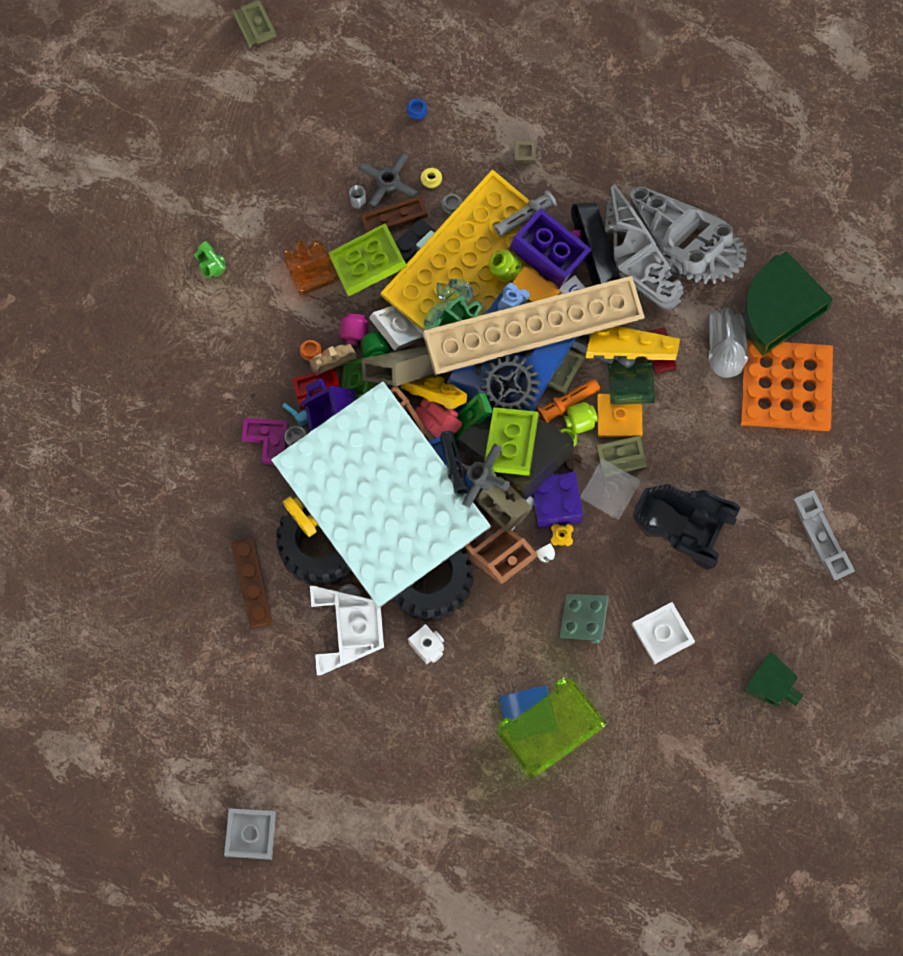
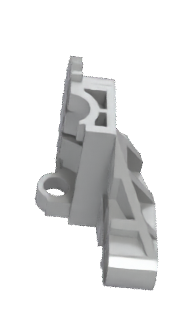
(673, 221)

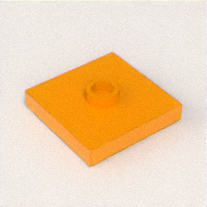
(618, 419)

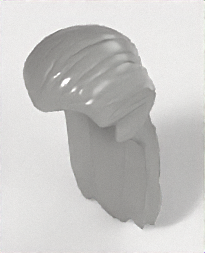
(727, 343)

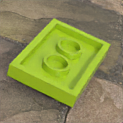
(516, 435)

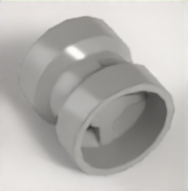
(294, 434)

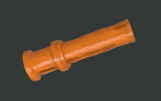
(560, 405)

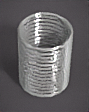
(357, 190)

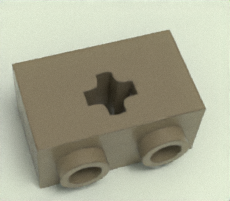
(504, 506)

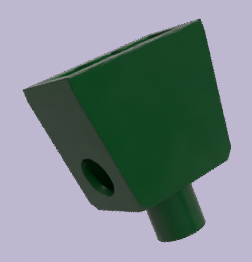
(774, 682)

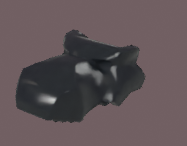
(686, 520)

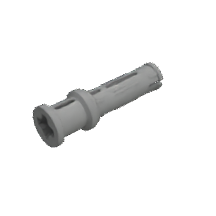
(532, 207)

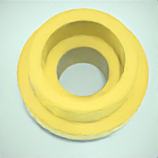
(431, 183)

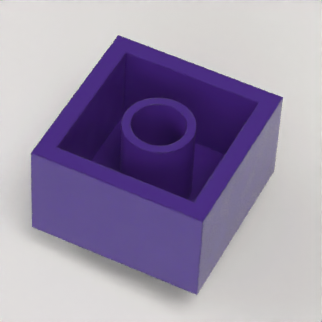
(558, 501)

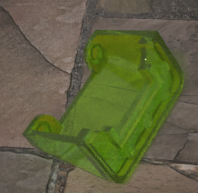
(550, 728)

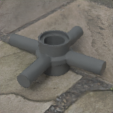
(388, 173)
(483, 476)

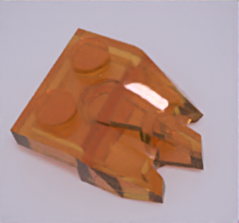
(310, 267)

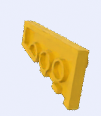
(632, 344)

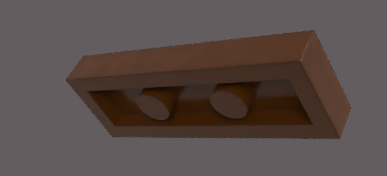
(395, 214)

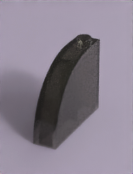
(549, 453)

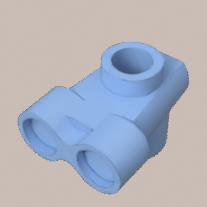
(512, 297)

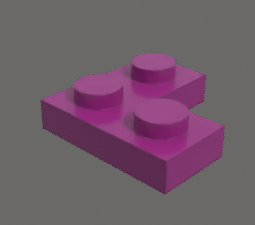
(269, 433)

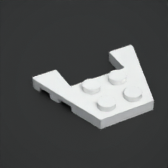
(357, 626)

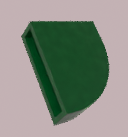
(782, 302)

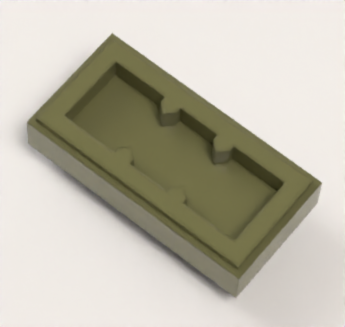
(567, 371)

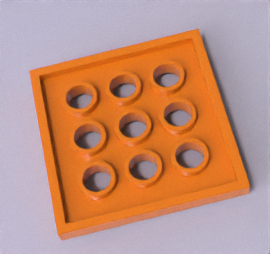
(796, 417)

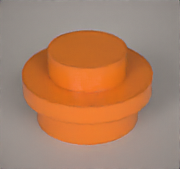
(310, 349)

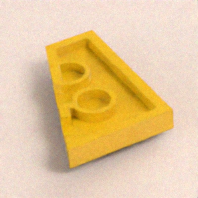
(437, 391)

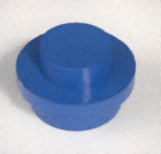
(417, 109)

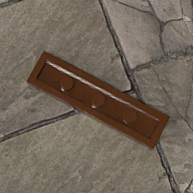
(252, 583)

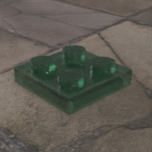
(631, 384)

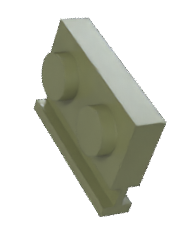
(254, 23)
(624, 454)

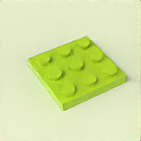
(367, 259)

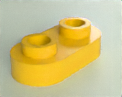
(295, 508)

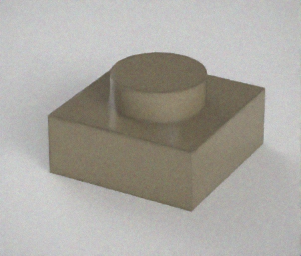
(525, 152)

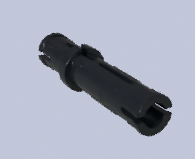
(456, 471)

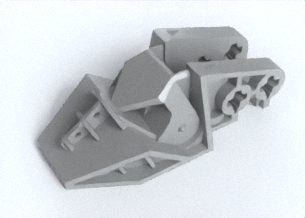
(639, 254)

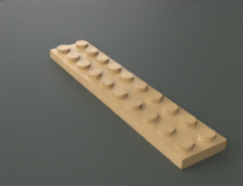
(533, 325)

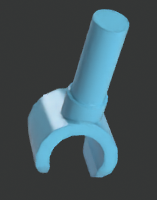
(301, 418)

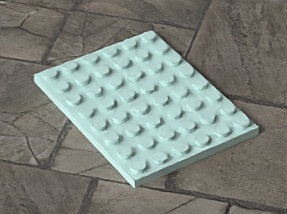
(380, 494)

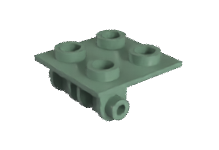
(584, 617)

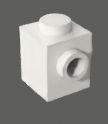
(427, 644)

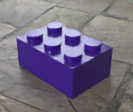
(549, 248)

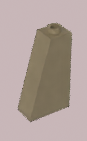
(397, 367)

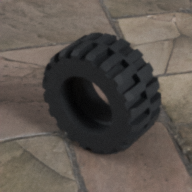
(304, 567)
(444, 601)

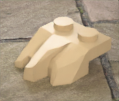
(332, 358)

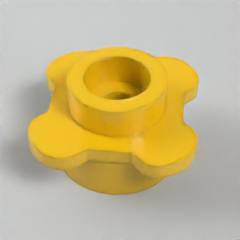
(566, 539)

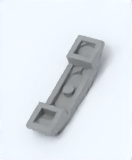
(821, 536)

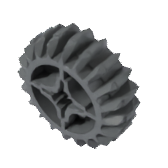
(515, 375)

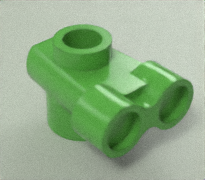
(210, 263)

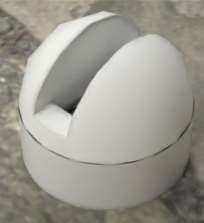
(546, 553)

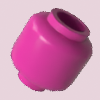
(353, 328)

